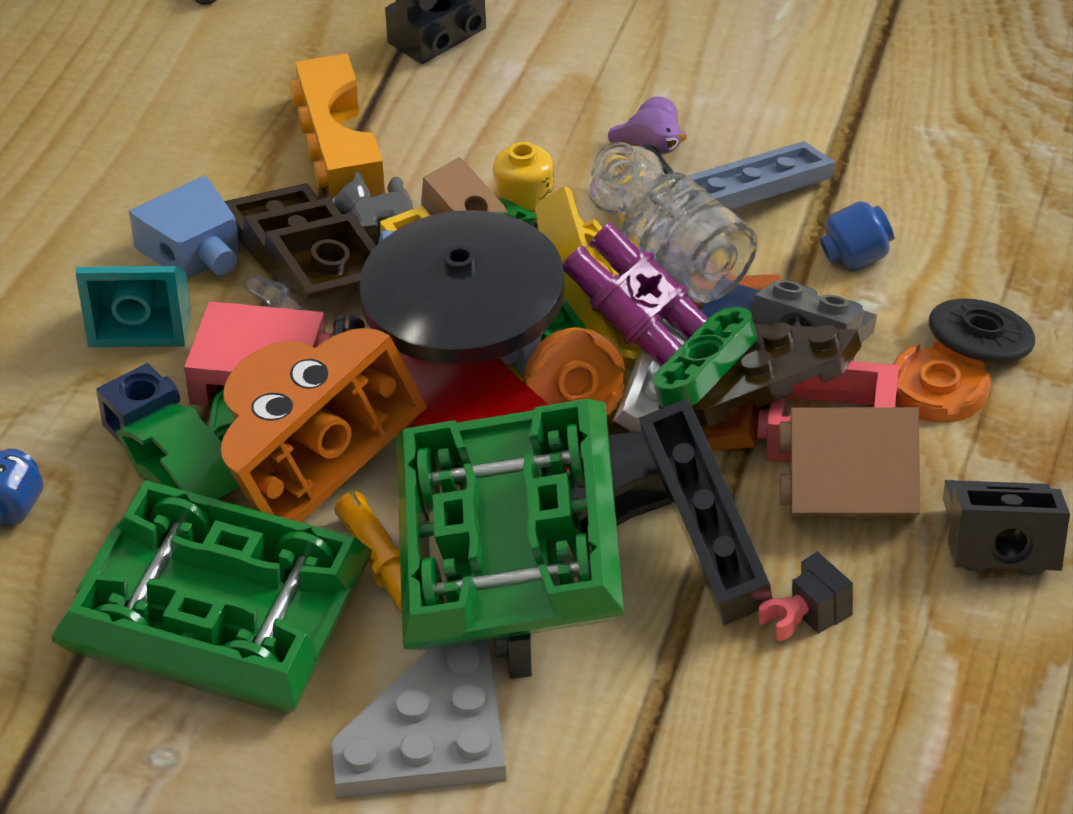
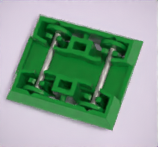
(510, 529)
(213, 596)

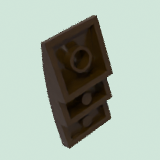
(303, 240)

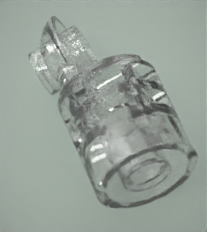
(674, 219)

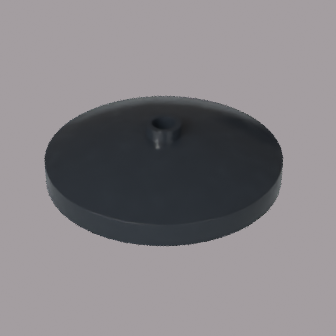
(463, 286)

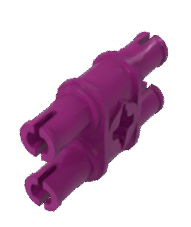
(637, 296)

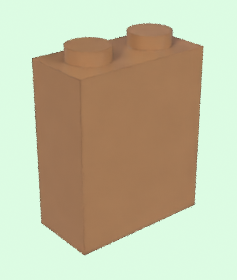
(851, 462)

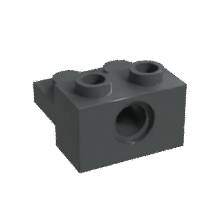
(801, 306)

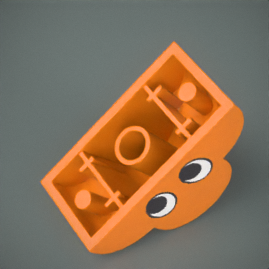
(313, 417)

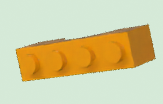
(328, 99)

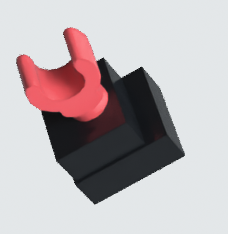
(819, 597)

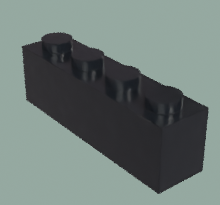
(706, 511)

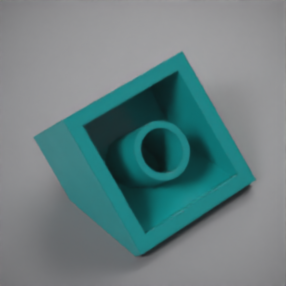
(134, 305)

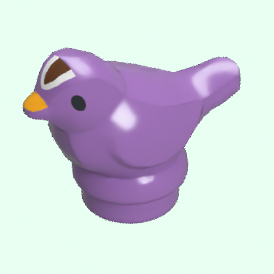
(652, 125)

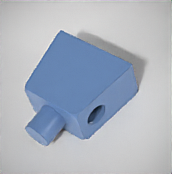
(187, 229)

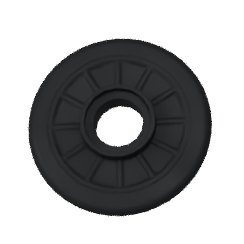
(981, 330)

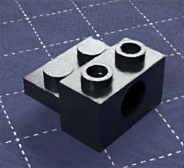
(432, 26)
(985, 509)

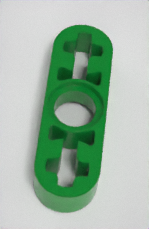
(705, 357)

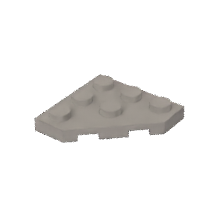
(426, 728)

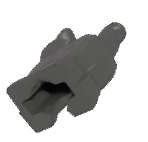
(370, 211)

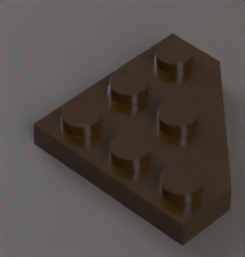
(776, 363)

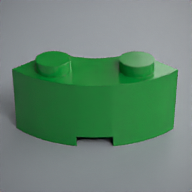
(178, 452)

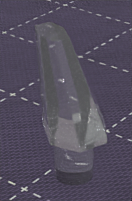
(270, 293)

